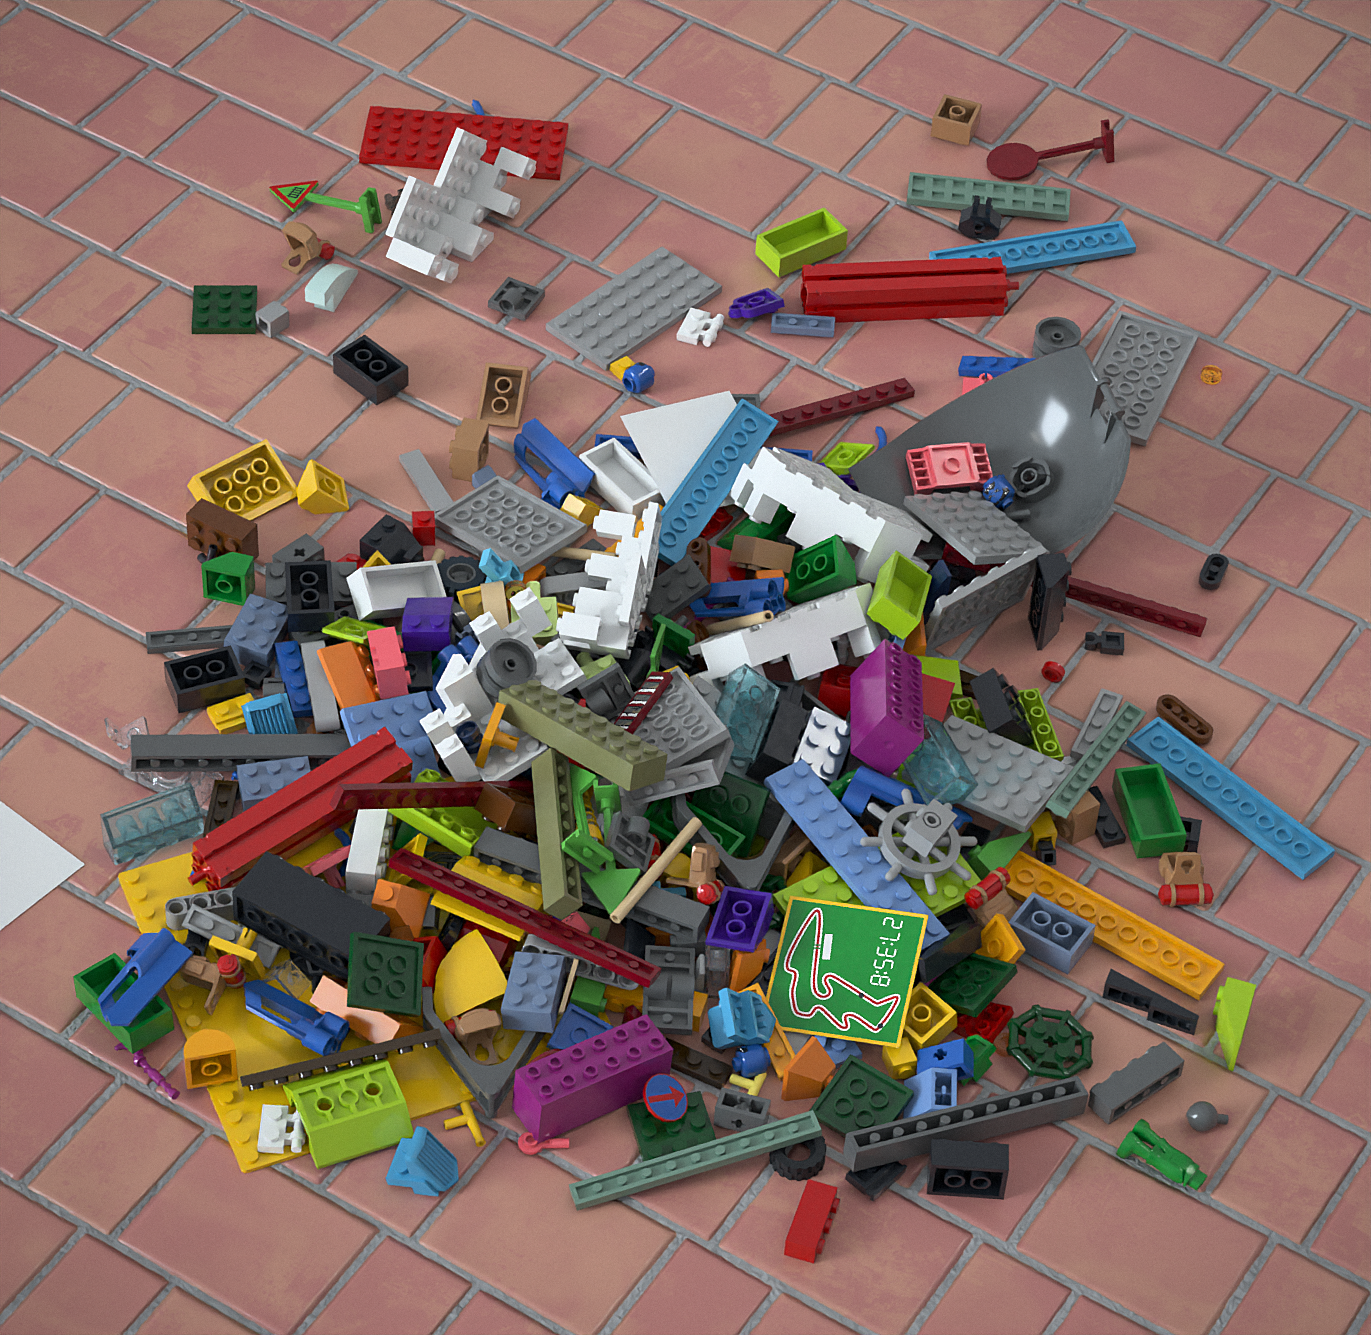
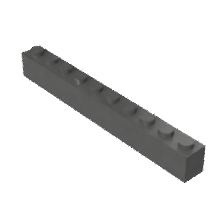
(227, 751)
(655, 908)
(965, 1122)

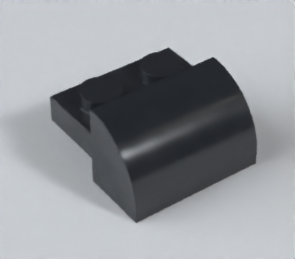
(636, 667)

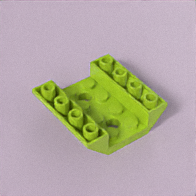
(1043, 733)
(451, 826)
(356, 1120)

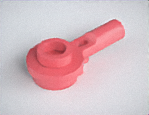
(529, 1146)

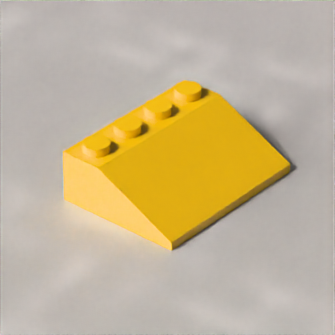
(246, 482)
(497, 880)

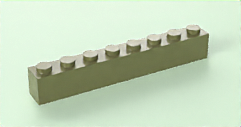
(554, 824)

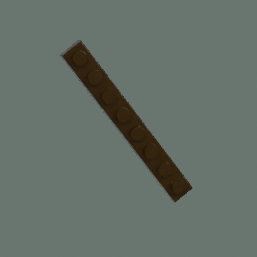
(331, 1062)

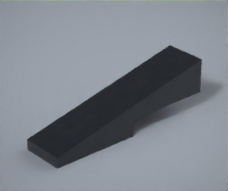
(945, 954)
(1159, 1009)

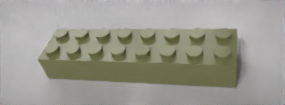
(583, 735)

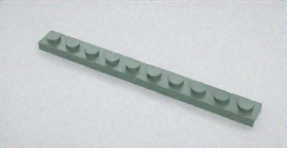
(1095, 760)
(695, 1160)

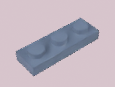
(802, 324)

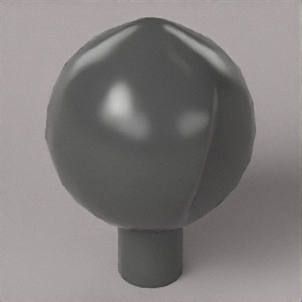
(1204, 1116)

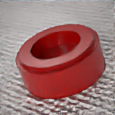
(1053, 671)

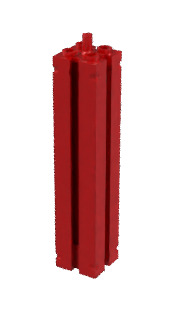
(906, 289)
(296, 813)

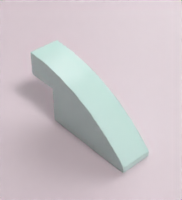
(329, 286)

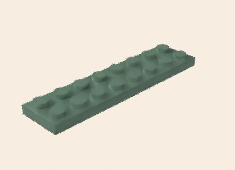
(1007, 197)

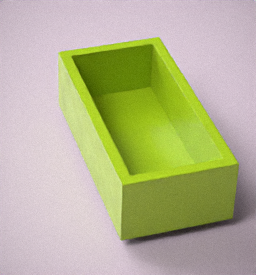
(801, 242)
(899, 595)

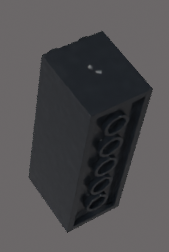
(304, 913)

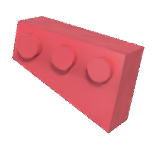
(389, 662)

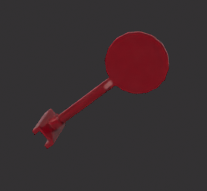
(1019, 160)

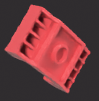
(948, 467)

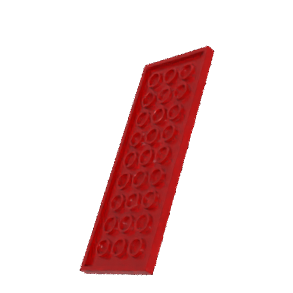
(423, 138)

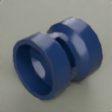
(470, 736)

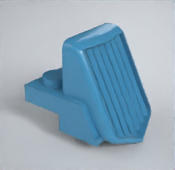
(269, 715)
(740, 1020)
(423, 1164)

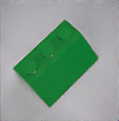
(780, 524)
(820, 571)

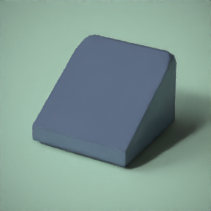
(482, 476)

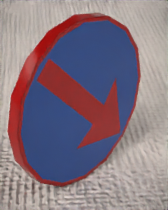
(665, 1097)

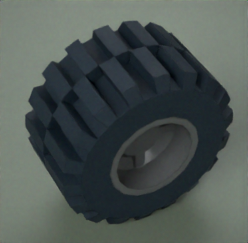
(460, 574)

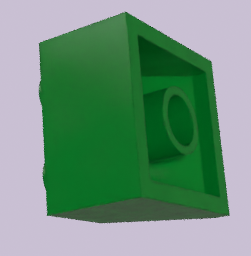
(229, 578)

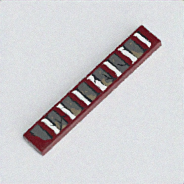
(642, 702)

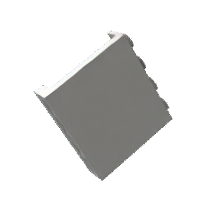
(691, 776)

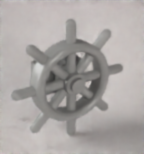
(926, 828)

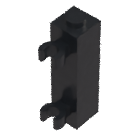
(669, 658)

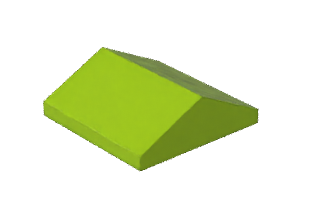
(845, 456)
(351, 630)

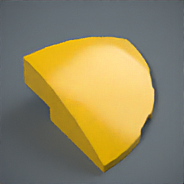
(467, 978)

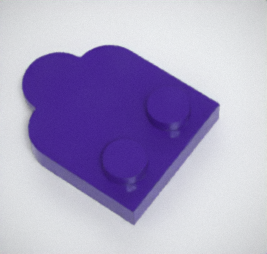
(756, 304)

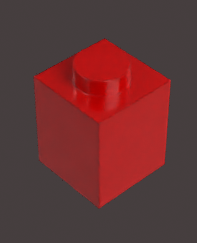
(424, 527)

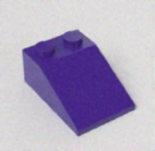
(427, 623)
(741, 919)

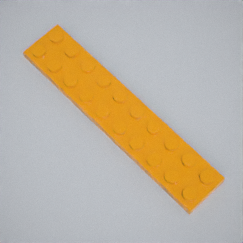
(1117, 927)

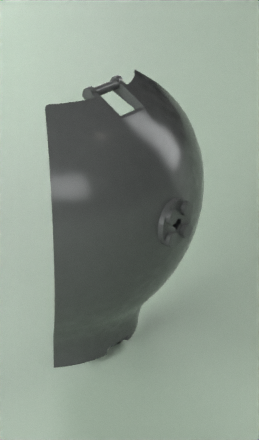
(1038, 432)

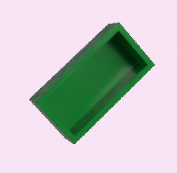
(1148, 810)
(146, 1028)

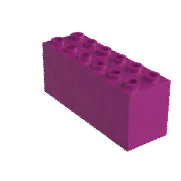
(886, 707)
(589, 1078)

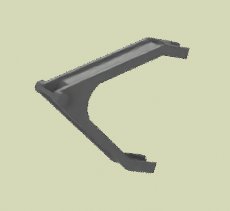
(733, 871)
(486, 1083)

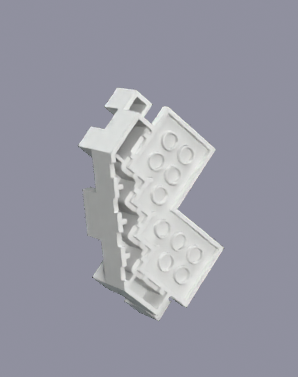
(446, 215)
(826, 509)
(607, 618)
(800, 633)
(470, 702)

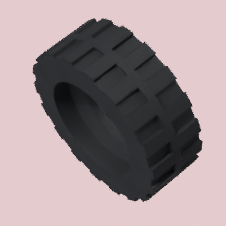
(800, 1169)

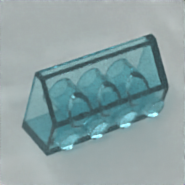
(746, 710)
(939, 767)
(151, 823)

